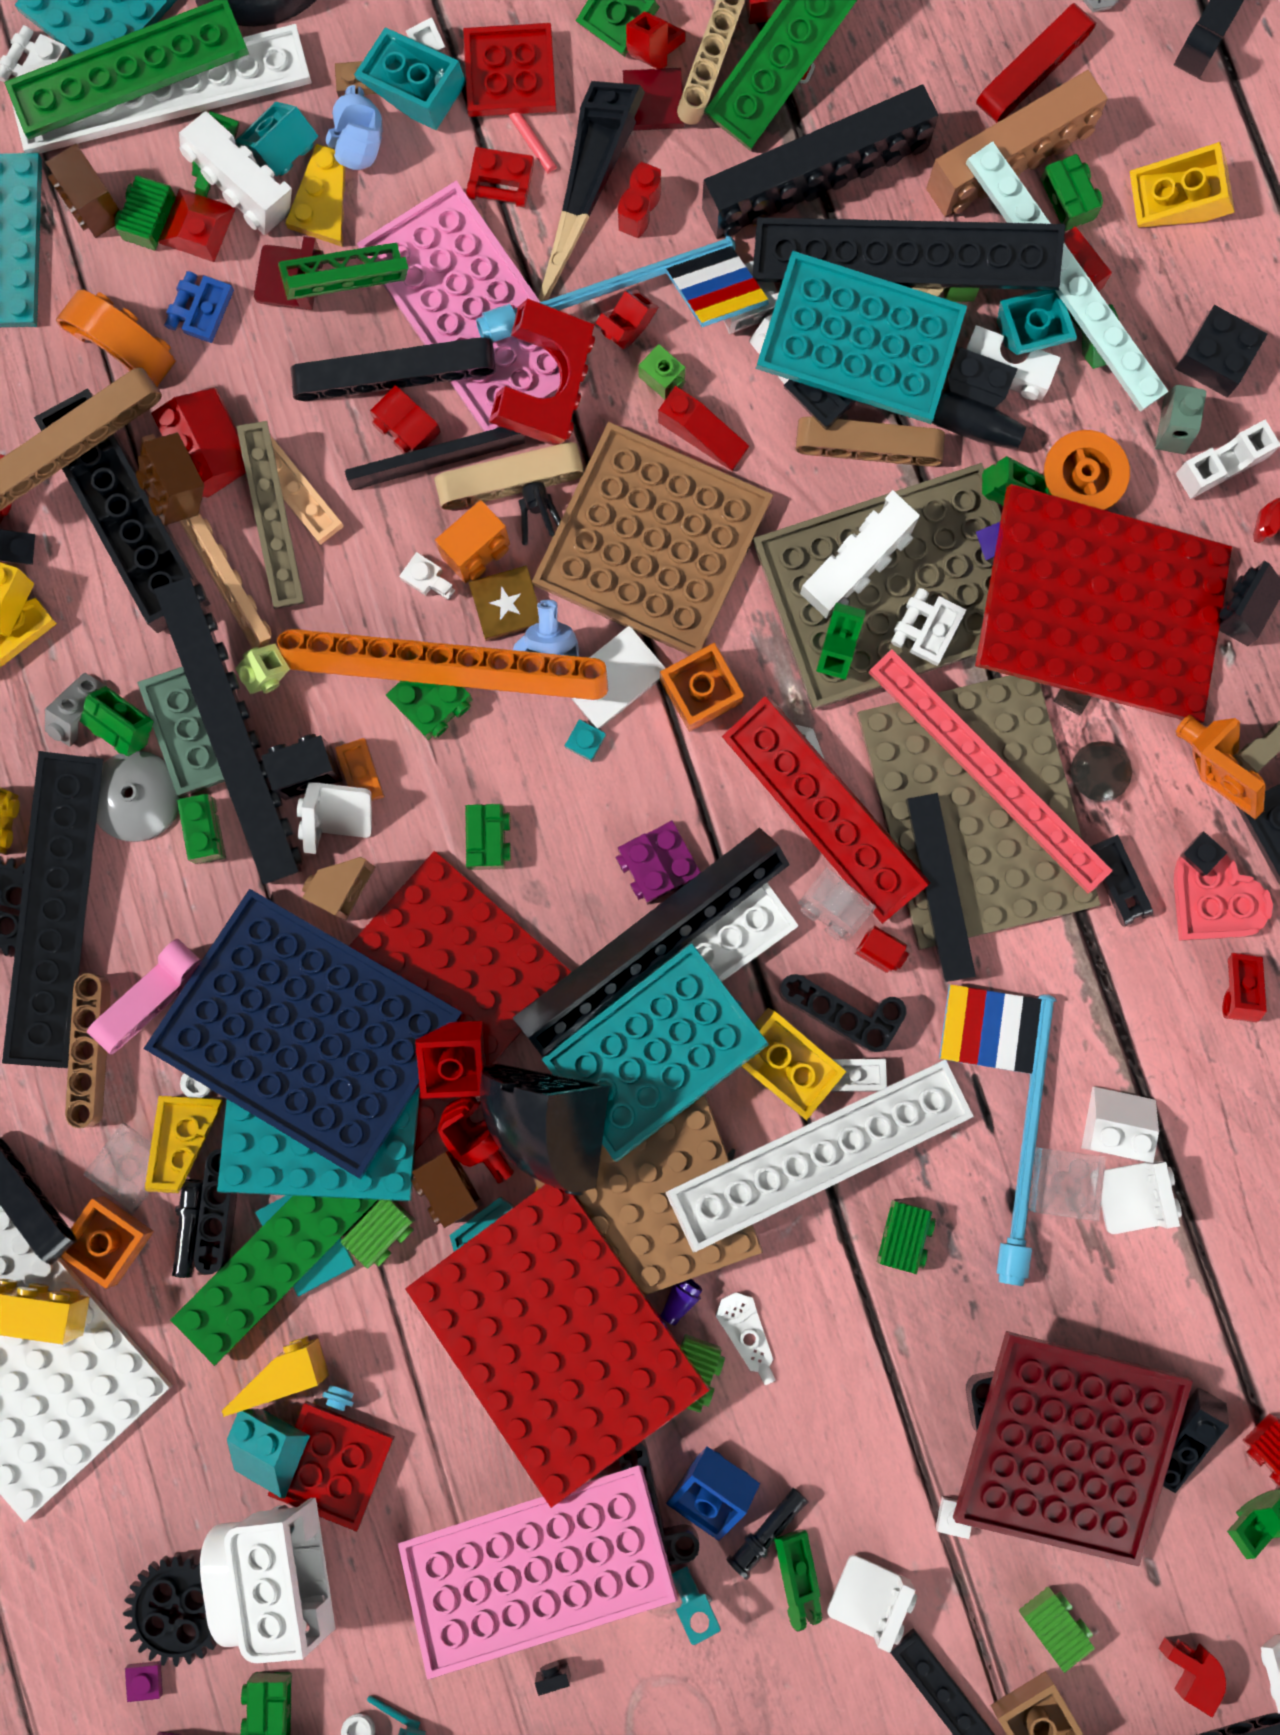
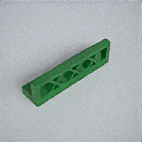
(343, 277)

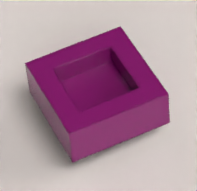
(143, 1681)

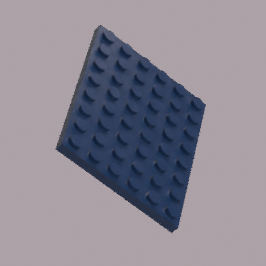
(301, 1032)

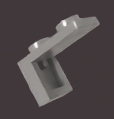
(66, 710)

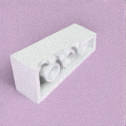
(236, 173)
(861, 555)

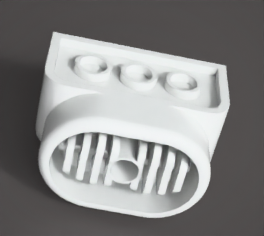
(267, 1583)

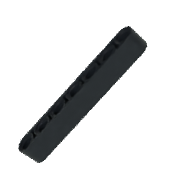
(393, 368)

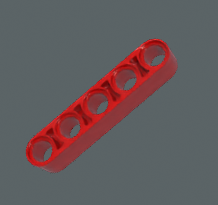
(1036, 63)

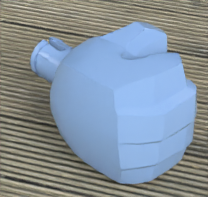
(356, 130)
(549, 634)

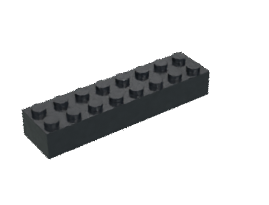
(819, 162)
(123, 517)

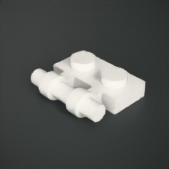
(41, 53)
(937, 630)

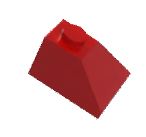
(196, 225)

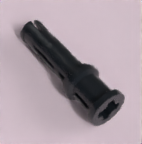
(188, 1214)
(758, 1543)

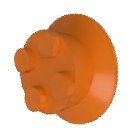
(1087, 469)

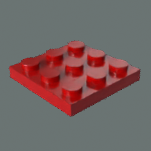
(509, 69)
(337, 1465)

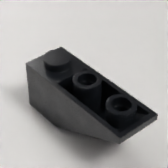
(1199, 1430)

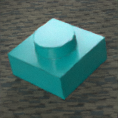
(585, 740)

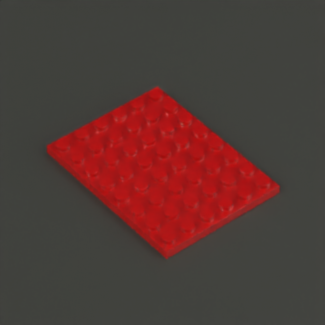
(1103, 605)
(464, 953)
(557, 1341)

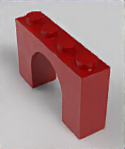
(569, 343)

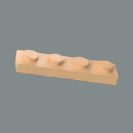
(304, 499)

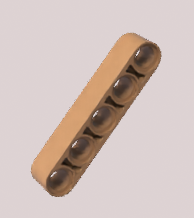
(871, 442)
(78, 1064)

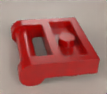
(501, 169)

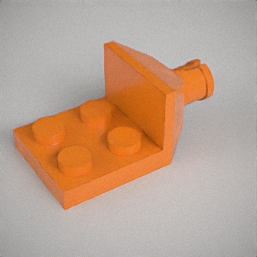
(1213, 756)

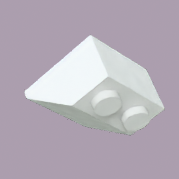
(1121, 1125)

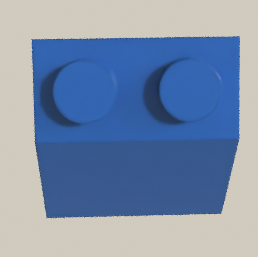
(713, 1493)

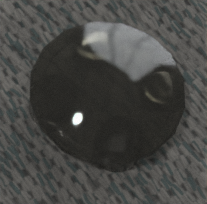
(1101, 771)

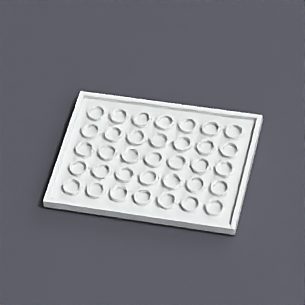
(67, 1398)

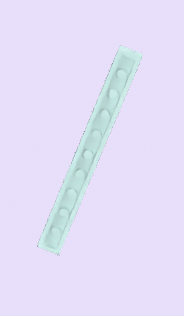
(1075, 286)

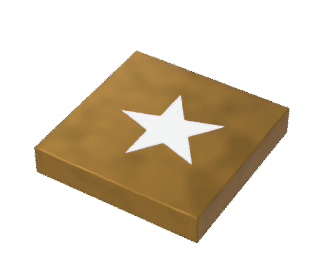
(505, 602)

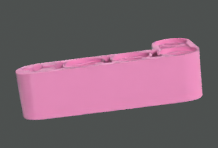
(145, 998)

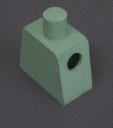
(1182, 413)

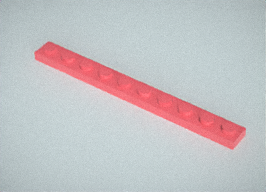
(990, 772)

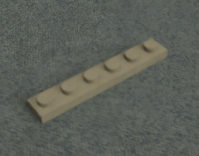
(270, 514)

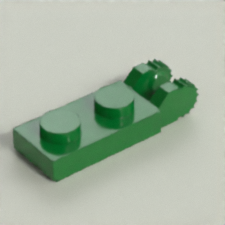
(799, 1579)

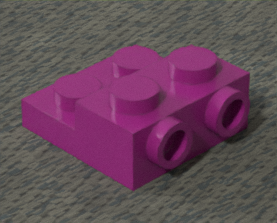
(657, 862)

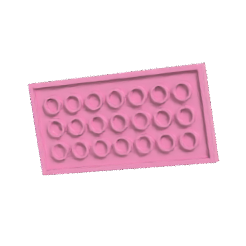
(453, 279)
(536, 1573)

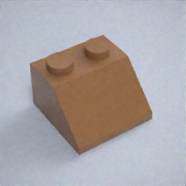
(338, 886)

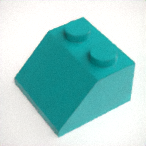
(278, 137)
(1034, 322)
(266, 1449)

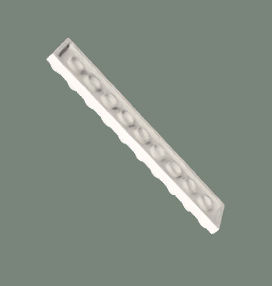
(273, 65)
(818, 1155)

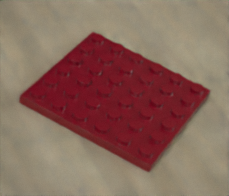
(1072, 1449)

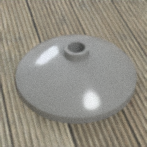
(149, 808)

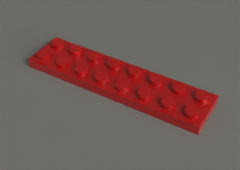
(825, 808)

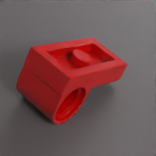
(1246, 992)

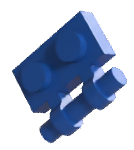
(206, 309)

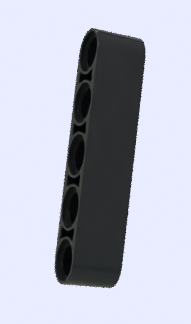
(31, 1209)

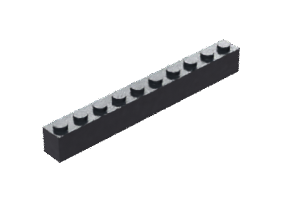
(228, 730)
(651, 941)

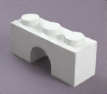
(1032, 375)
(1229, 460)

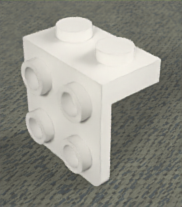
(333, 811)
(1139, 1198)
(873, 1601)

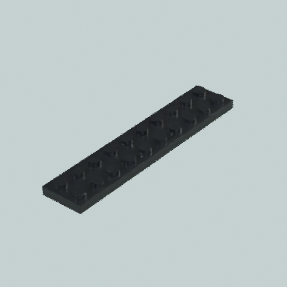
(918, 251)
(52, 909)

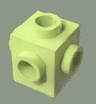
(262, 669)

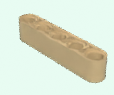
(708, 65)
(508, 475)

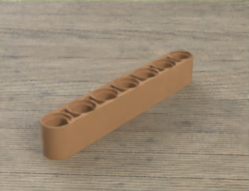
(76, 434)

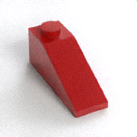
(701, 428)

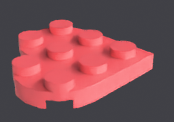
(1219, 902)

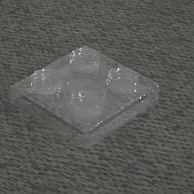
(122, 1167)

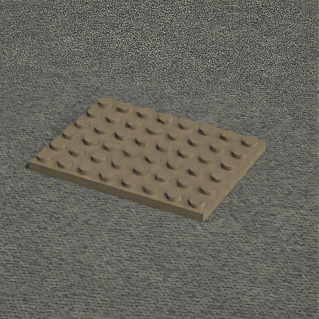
(939, 559)
(996, 864)

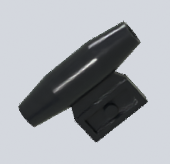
(970, 405)

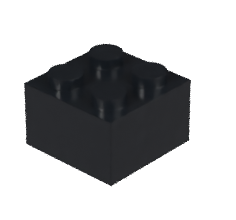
(1221, 351)
(296, 765)

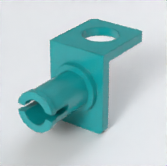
(692, 1603)

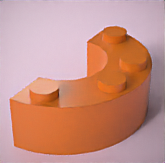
(115, 332)

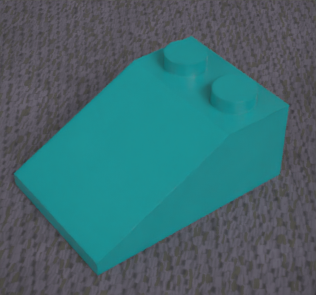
(412, 77)

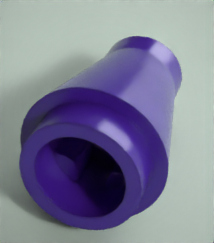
(680, 1301)

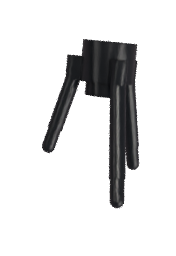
(537, 502)

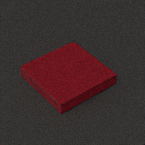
(660, 99)

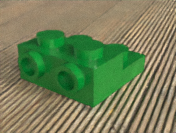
(609, 18)
(429, 705)

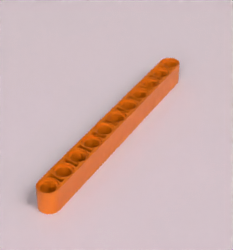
(444, 664)

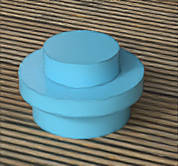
(338, 1398)

